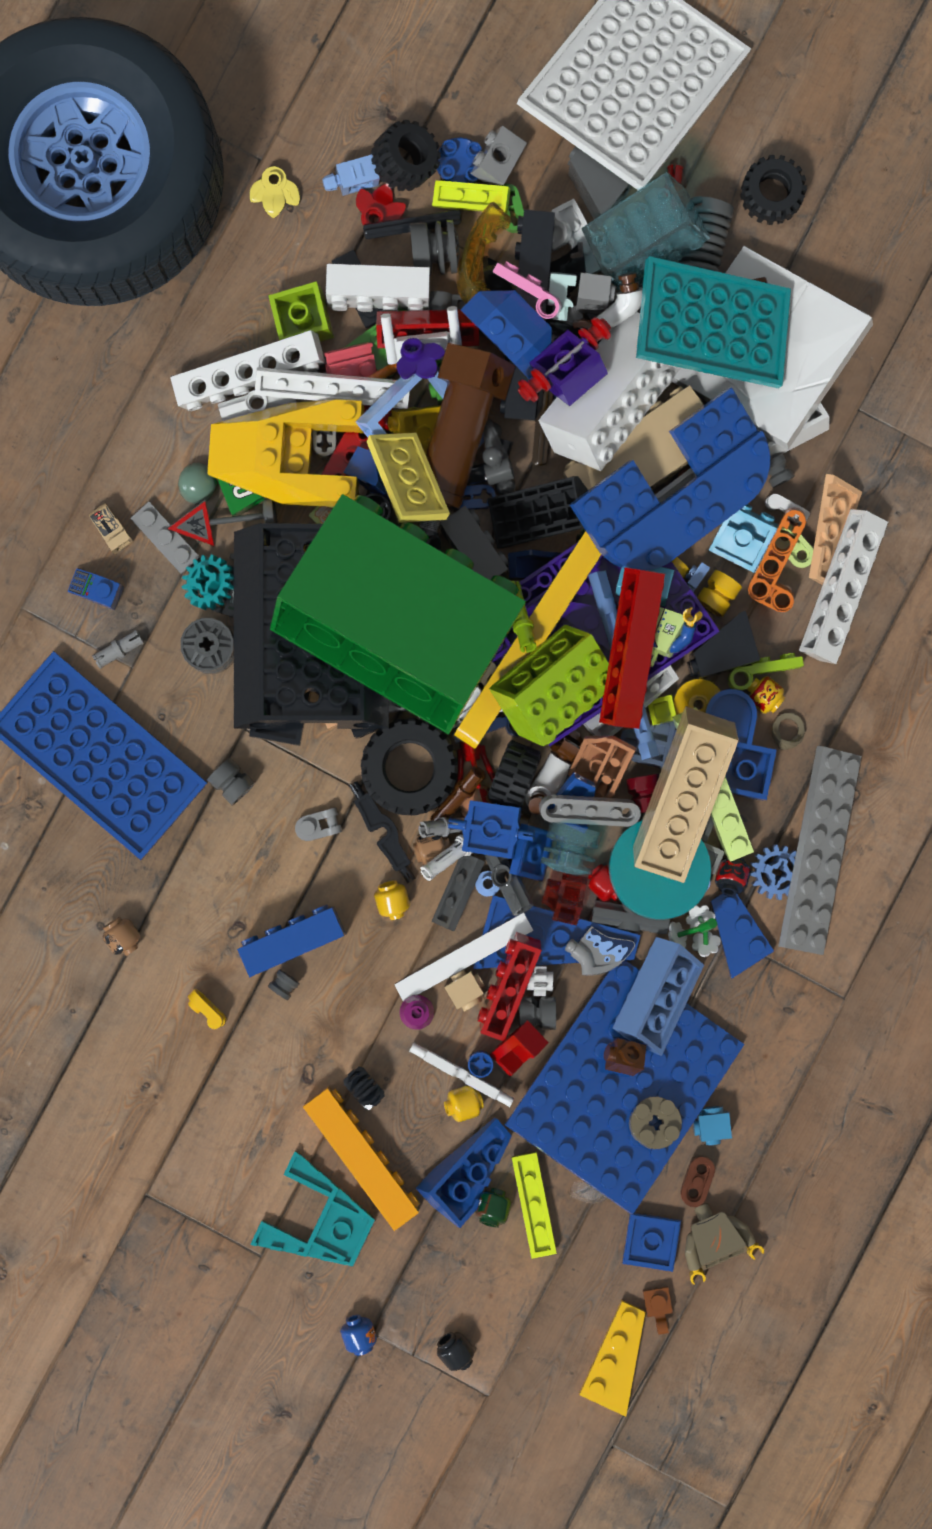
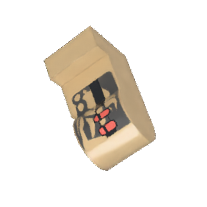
(110, 528)

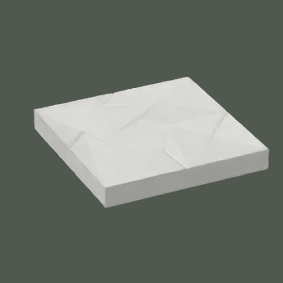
(818, 346)

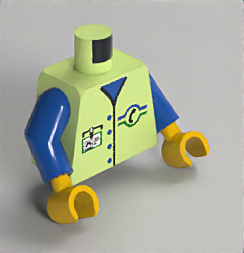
(673, 632)

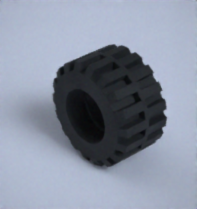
(393, 166)
(781, 171)
(514, 774)

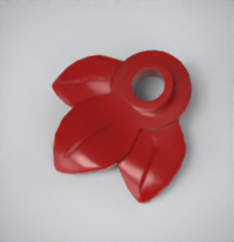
(379, 204)

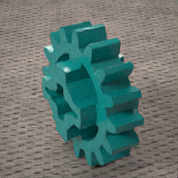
(211, 584)

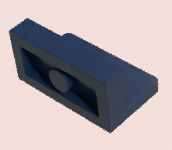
(527, 562)

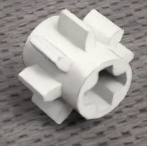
(540, 981)

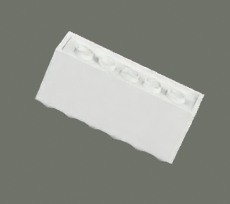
(611, 409)

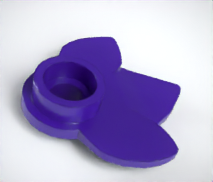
(419, 359)

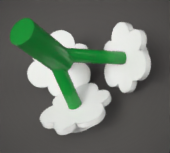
(700, 921)

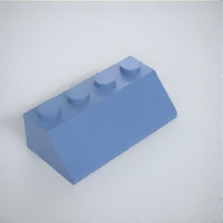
(658, 995)

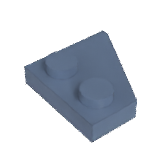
(663, 737)

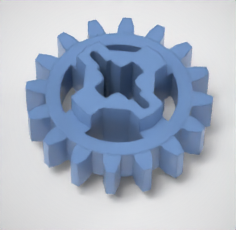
(773, 881)

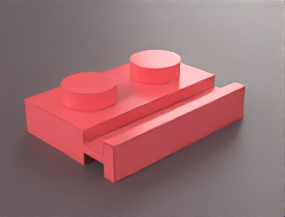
(351, 361)

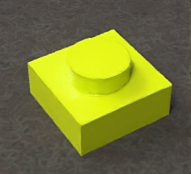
(662, 710)

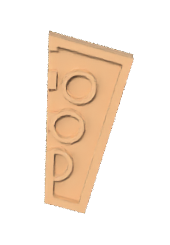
(835, 506)

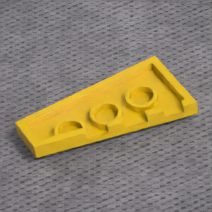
(614, 1365)

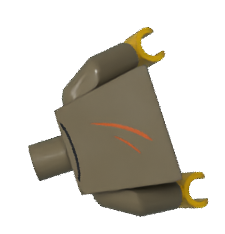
(716, 1240)

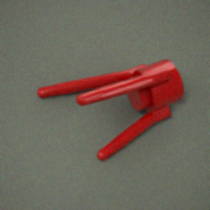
(473, 755)

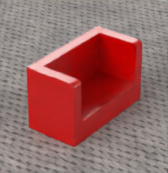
(518, 1048)

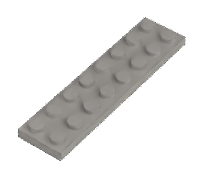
(820, 850)

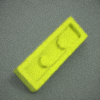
(469, 196)

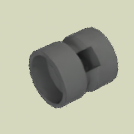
(231, 781)
(538, 1013)

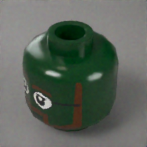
(493, 1208)

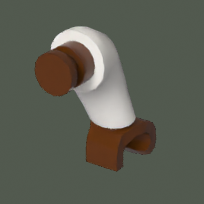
(625, 305)
(554, 770)

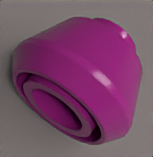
(410, 1007)

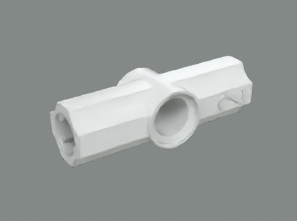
(242, 405)

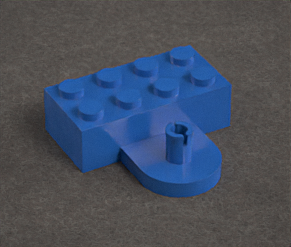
(751, 764)

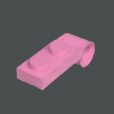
(529, 284)

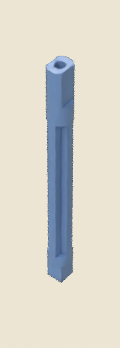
(608, 613)

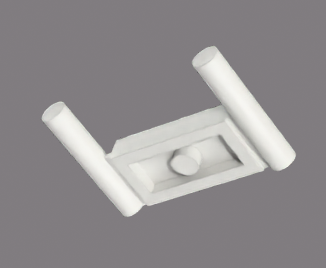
(394, 345)

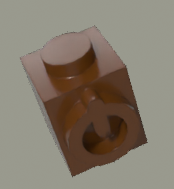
(625, 1057)

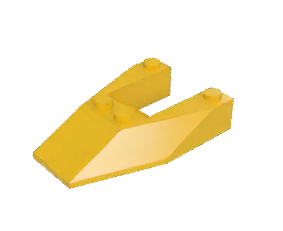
(272, 451)

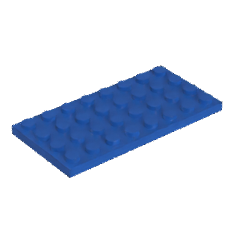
(98, 755)

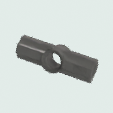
(512, 890)
(626, 919)

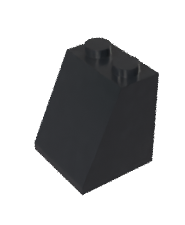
(726, 650)

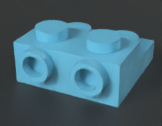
(744, 537)

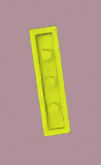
(534, 1205)

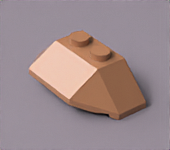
(603, 762)

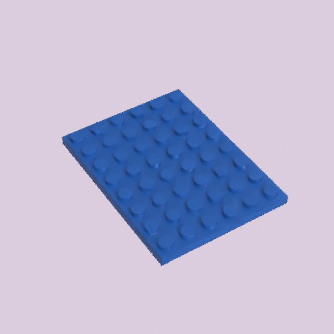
(583, 1111)

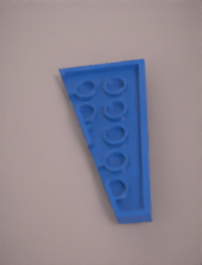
(551, 933)

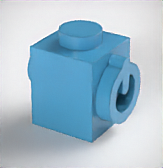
(712, 1125)

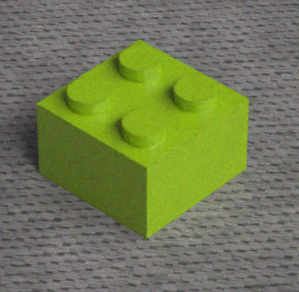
(301, 311)

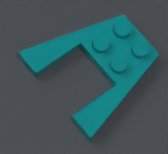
(339, 1229)

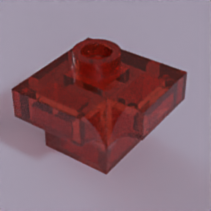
(565, 897)

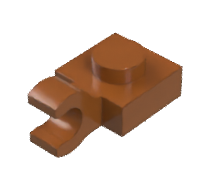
(658, 1304)

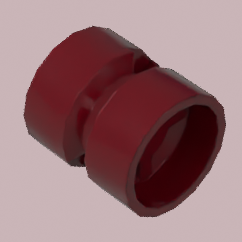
(642, 790)

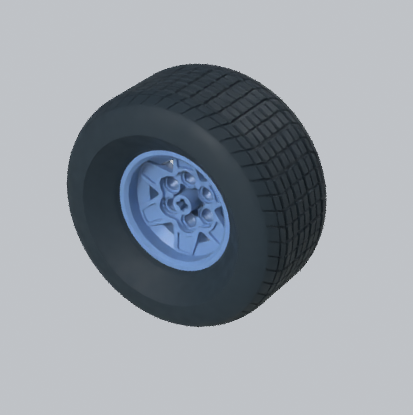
(173, 174)

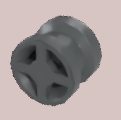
(283, 985)

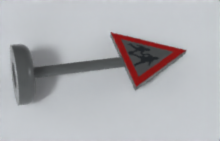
(198, 525)

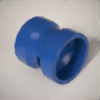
(481, 1067)

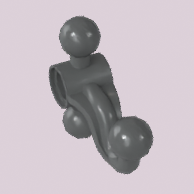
(497, 462)

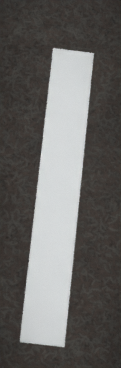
(462, 957)

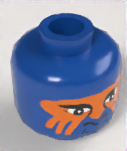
(358, 1335)

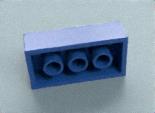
(291, 941)

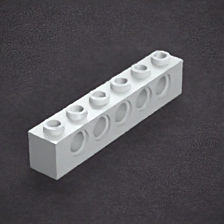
(187, 383)
(843, 586)

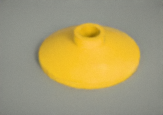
(694, 690)

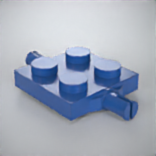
(491, 829)

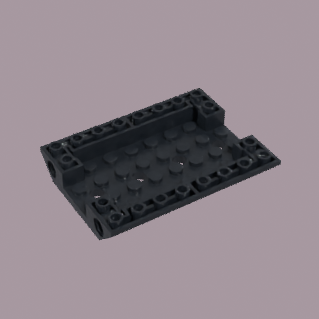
(269, 669)

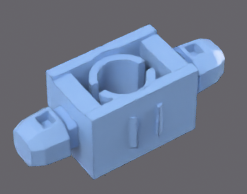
(352, 176)

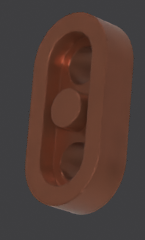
(698, 1181)

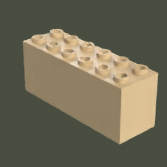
(648, 443)
(685, 794)

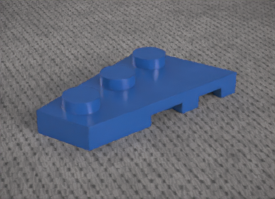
(739, 934)

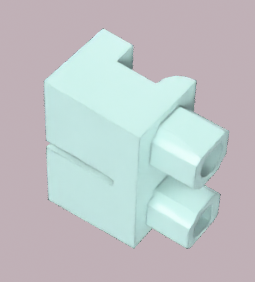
(558, 286)

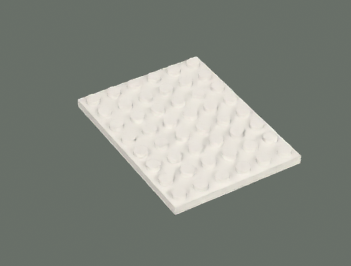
(634, 82)

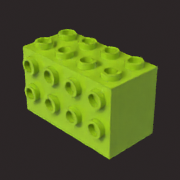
(553, 685)

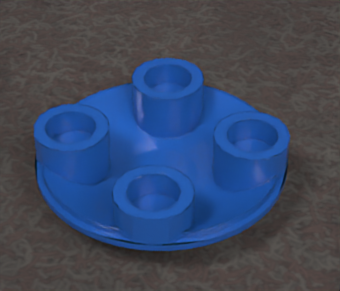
(457, 160)

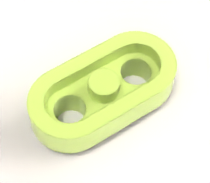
(801, 544)

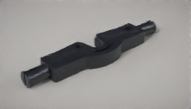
(390, 843)

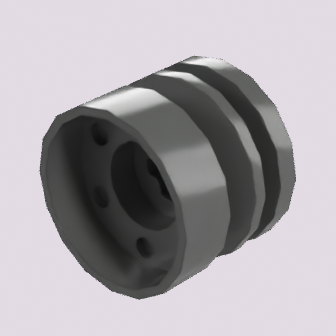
(435, 247)
(220, 654)

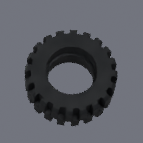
(374, 763)

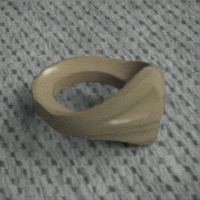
(783, 744)

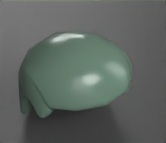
(196, 484)

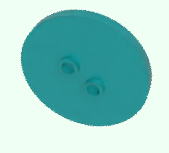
(651, 893)

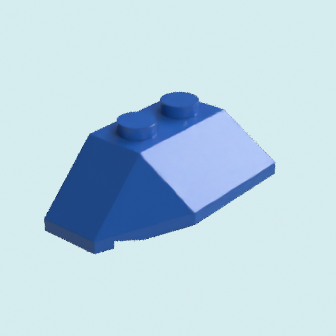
(510, 326)

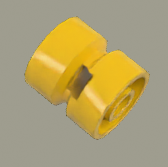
(719, 592)

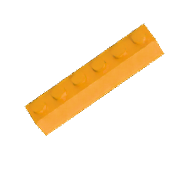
(361, 1157)

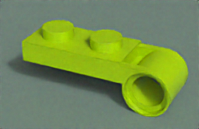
(764, 666)

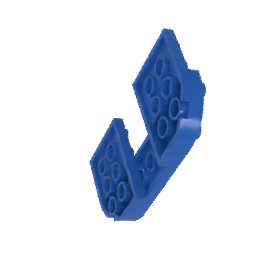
(729, 469)

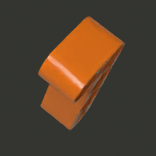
(781, 557)

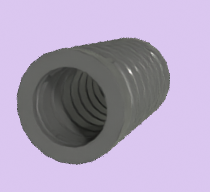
(716, 218)

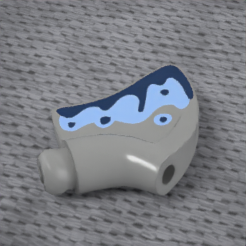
(599, 952)

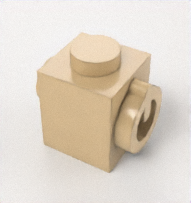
(465, 990)

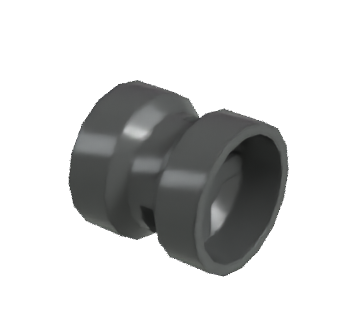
(778, 472)

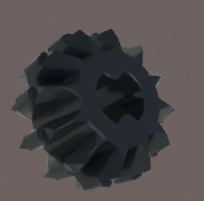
(364, 1088)

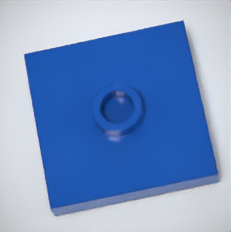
(529, 854)
(651, 1241)

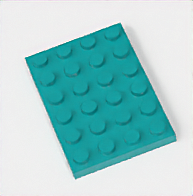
(713, 322)

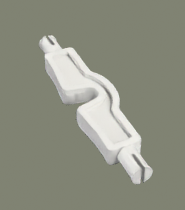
(456, 1071)

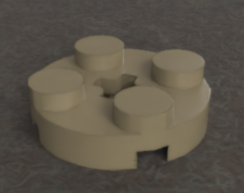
(647, 1135)

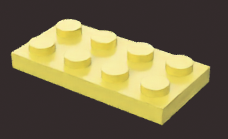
(408, 477)

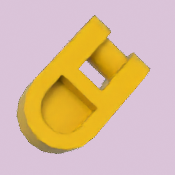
(200, 1003)

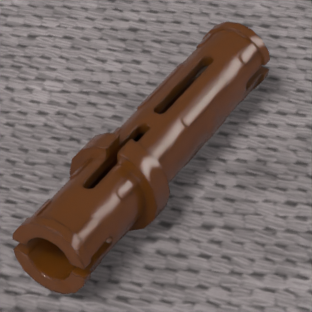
(463, 789)

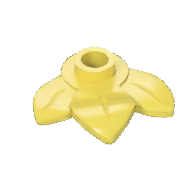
(274, 195)

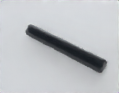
(402, 225)

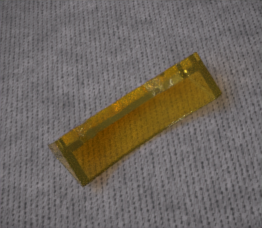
(471, 258)

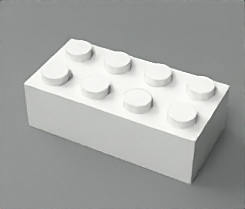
(377, 287)

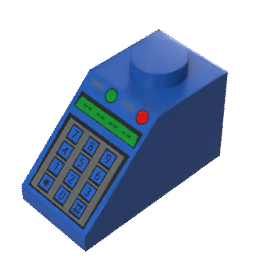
(96, 588)

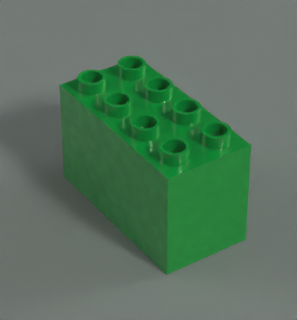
(396, 611)

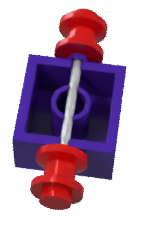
(568, 365)

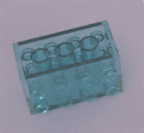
(650, 222)

